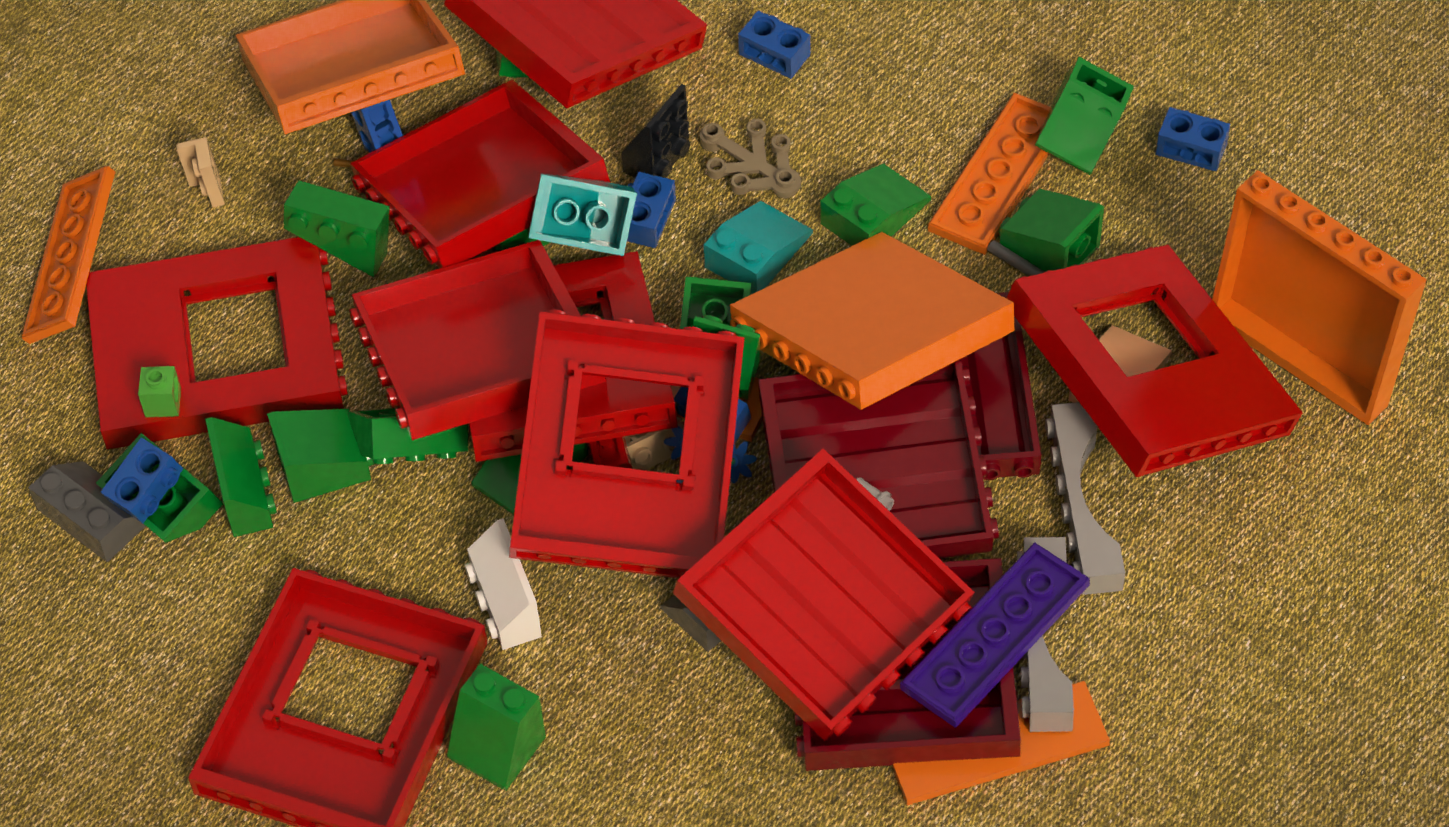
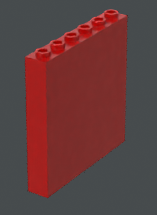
(473, 173)
(461, 336)

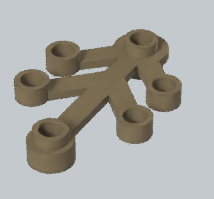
(713, 139)

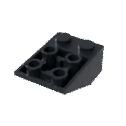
(660, 139)

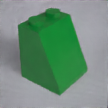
(1053, 230)
(317, 451)
(495, 727)

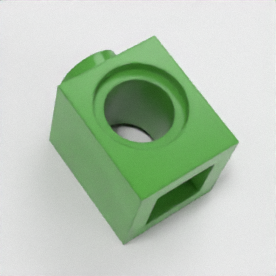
(159, 391)

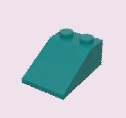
(582, 213)
(754, 245)

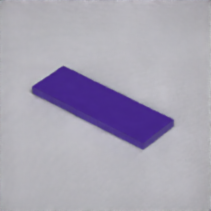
(994, 634)

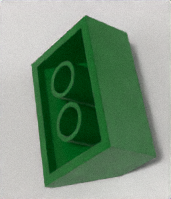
(383, 439)
(241, 477)
(182, 508)

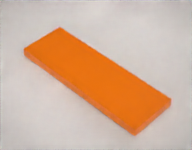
(994, 177)
(68, 255)
(936, 778)

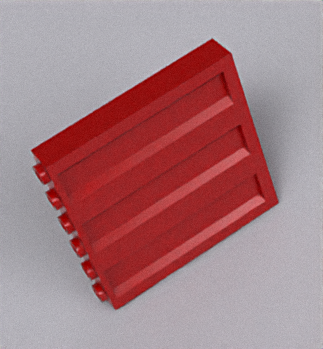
(584, 44)
(824, 595)

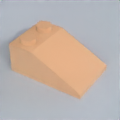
(1132, 353)

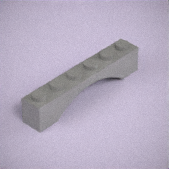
(1094, 550)
(1049, 689)

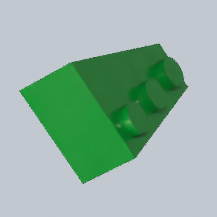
(339, 224)

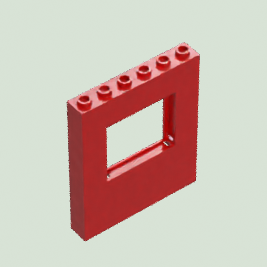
(143, 322)
(608, 408)
(1165, 413)
(617, 513)
(318, 773)

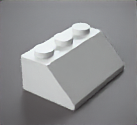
(502, 588)

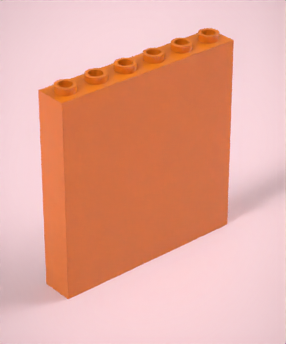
(347, 58)
(1316, 297)
(873, 319)

